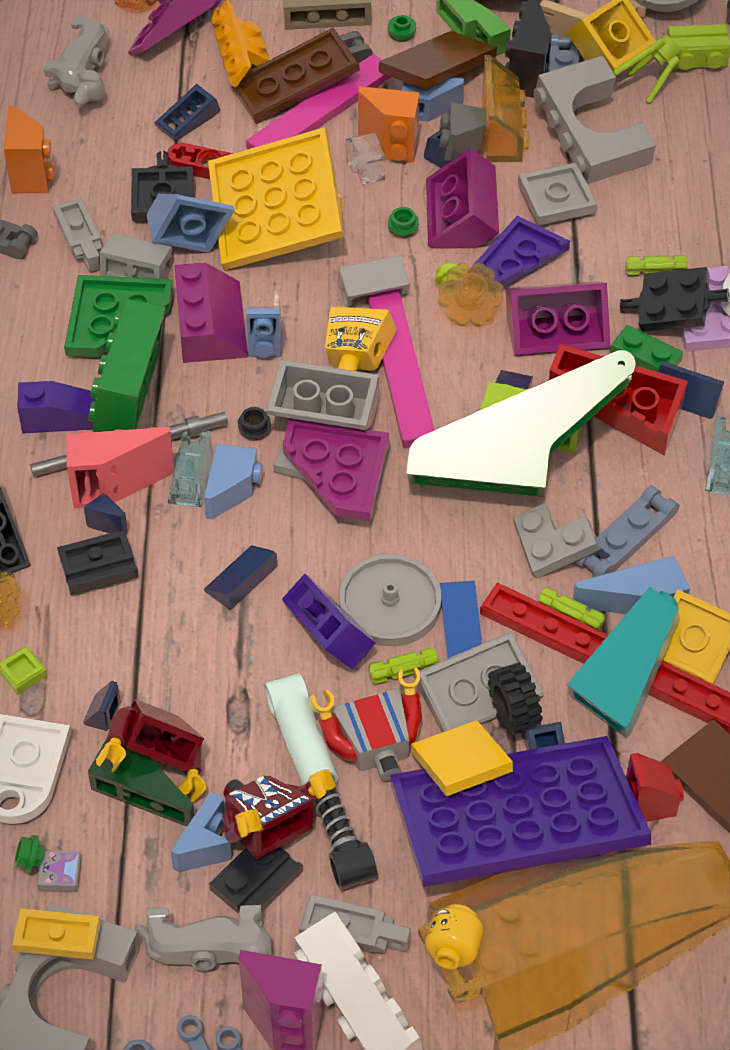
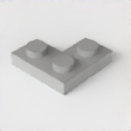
(552, 547)

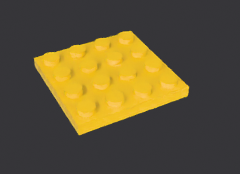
(280, 198)

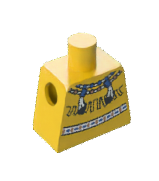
(358, 337)

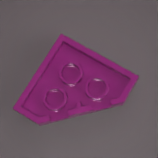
(338, 464)

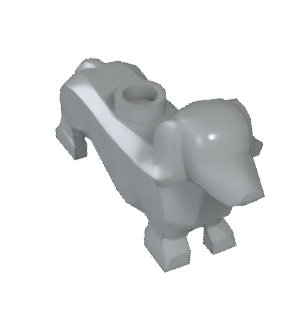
(77, 61)
(206, 940)

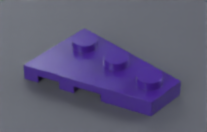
(521, 250)

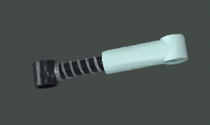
(288, 702)

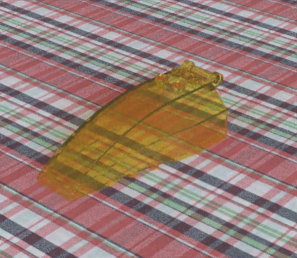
(584, 932)

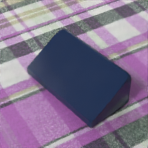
(702, 391)
(242, 576)

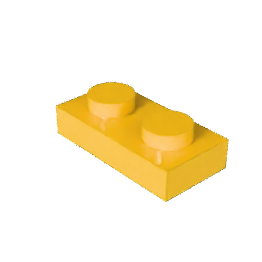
(56, 934)

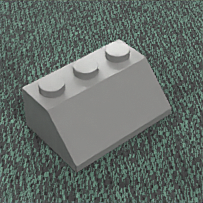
(324, 395)

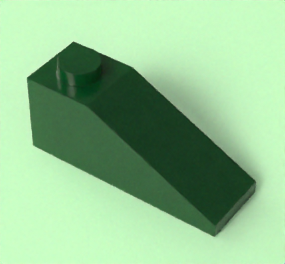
(142, 785)

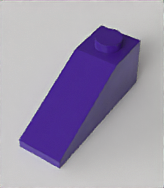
(53, 407)
(328, 622)

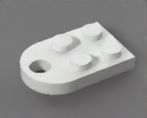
(29, 764)

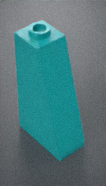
(626, 663)

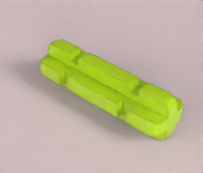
(652, 264)
(571, 608)
(380, 671)

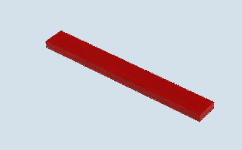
(581, 641)

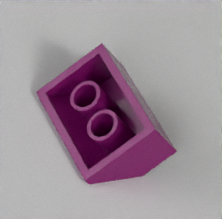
(462, 203)
(209, 314)
(557, 315)
(282, 999)

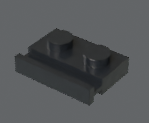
(97, 562)
(255, 880)

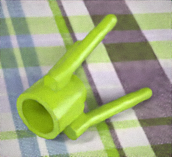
(663, 51)

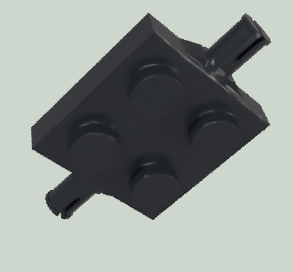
(158, 179)
(674, 299)

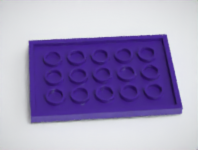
(549, 810)

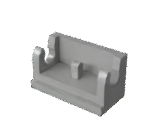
(134, 258)
(372, 278)

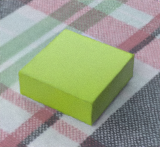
(22, 670)

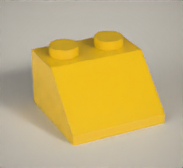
(613, 33)

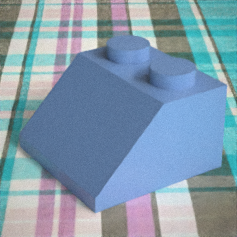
(187, 221)

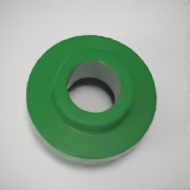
(401, 28)
(403, 221)
(28, 853)

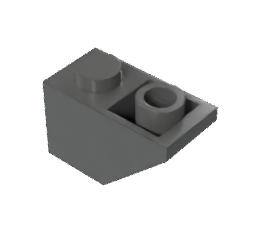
(461, 129)

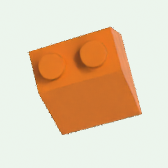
(393, 118)
(27, 154)

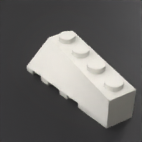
(355, 988)

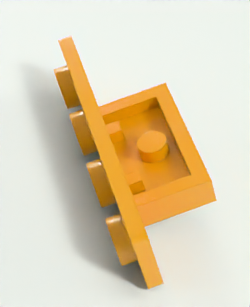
(238, 42)

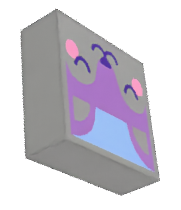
(59, 871)

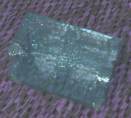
(719, 459)
(191, 470)

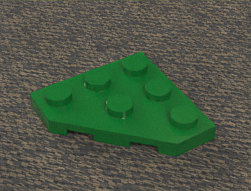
(96, 304)

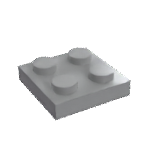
(557, 193)

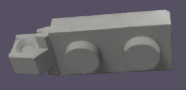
(79, 232)
(367, 926)

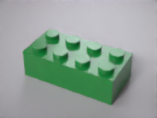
(127, 368)

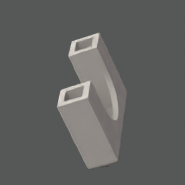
(594, 152)
(21, 1026)

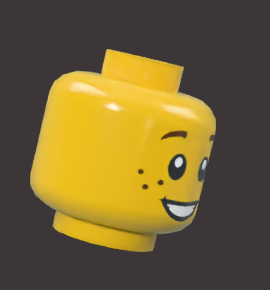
(454, 936)

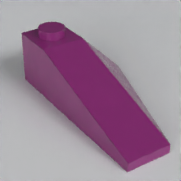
(167, 19)

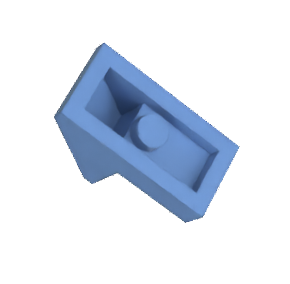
(201, 841)

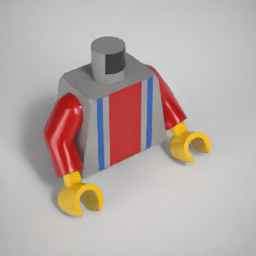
(374, 728)

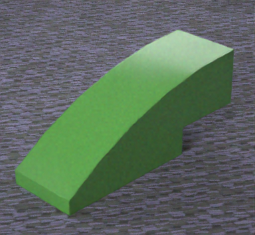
(474, 21)

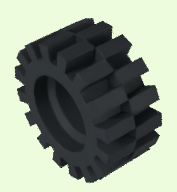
(515, 698)

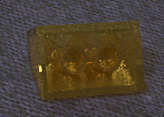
(504, 117)

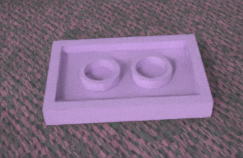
(717, 323)

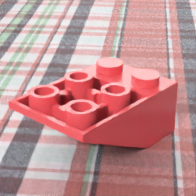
(117, 462)

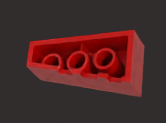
(642, 410)

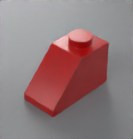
(654, 787)

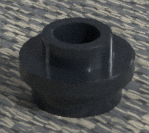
(254, 423)

